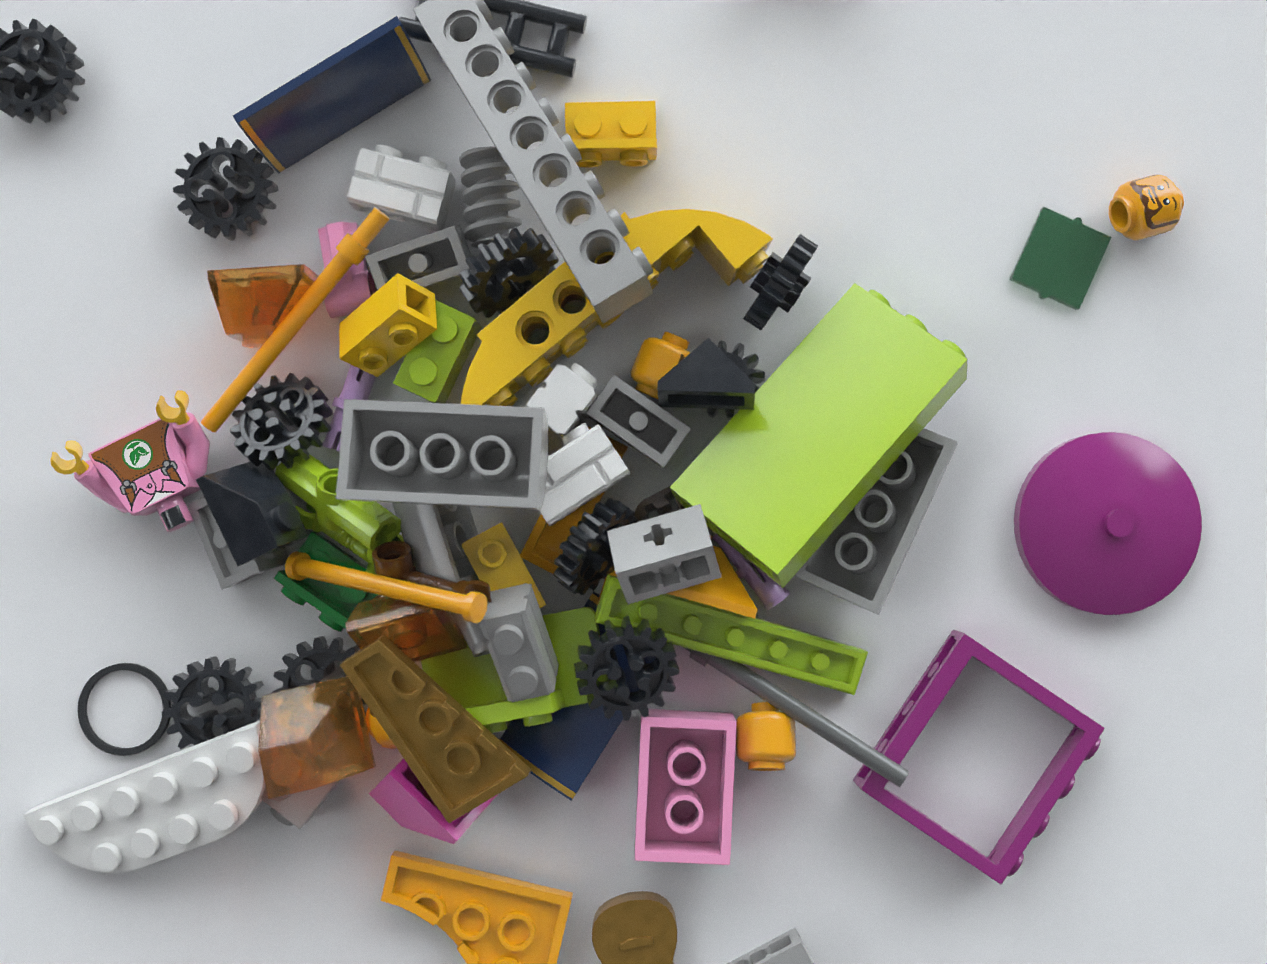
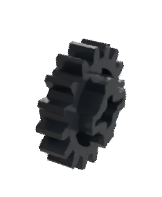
(506, 270)

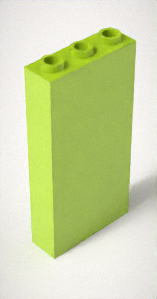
(821, 432)

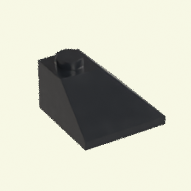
(252, 511)

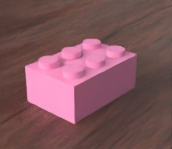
(685, 787)

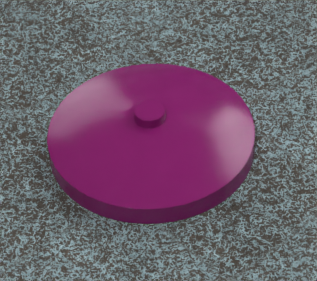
(1107, 523)

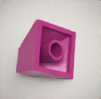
(413, 808)

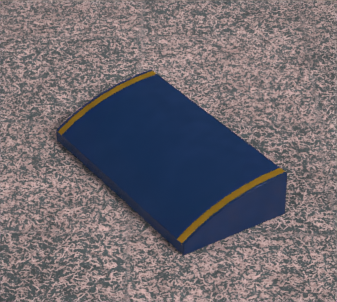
(334, 96)
(570, 745)

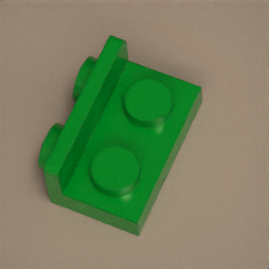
(332, 600)

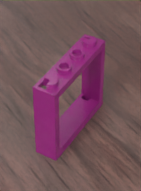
(1053, 784)

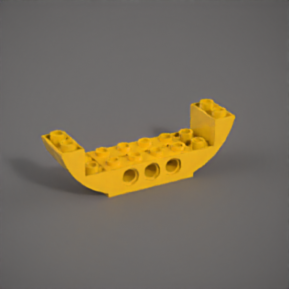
(666, 237)

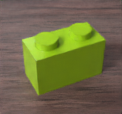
(438, 360)

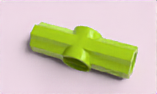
(317, 486)

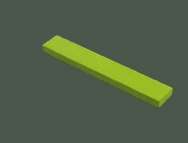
(739, 638)

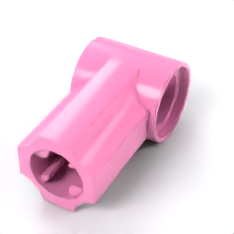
(356, 284)

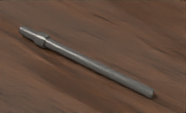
(806, 716)

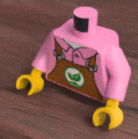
(147, 467)

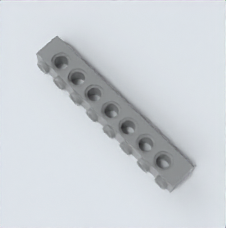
(608, 286)

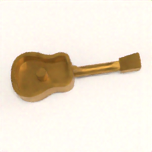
(635, 929)

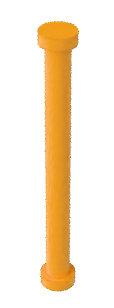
(470, 606)

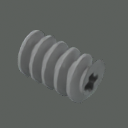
(487, 195)

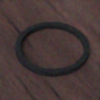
(82, 709)

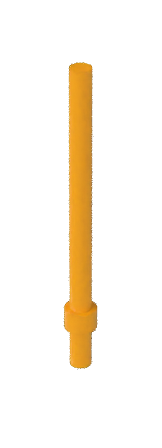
(351, 251)

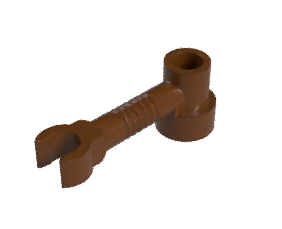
(395, 561)

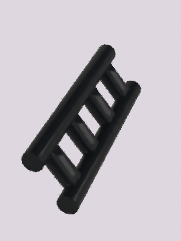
(518, 13)

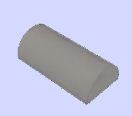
(443, 454)
(437, 538)
(874, 538)

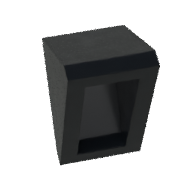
(706, 381)

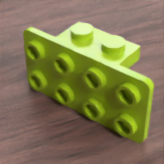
(479, 689)

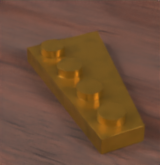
(435, 735)

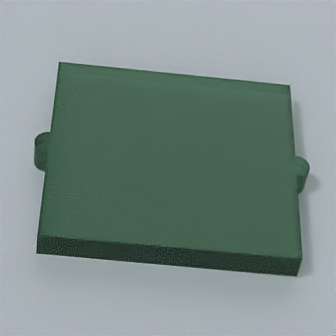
(1060, 258)

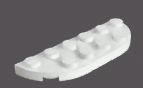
(157, 806)

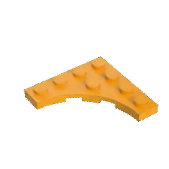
(482, 912)

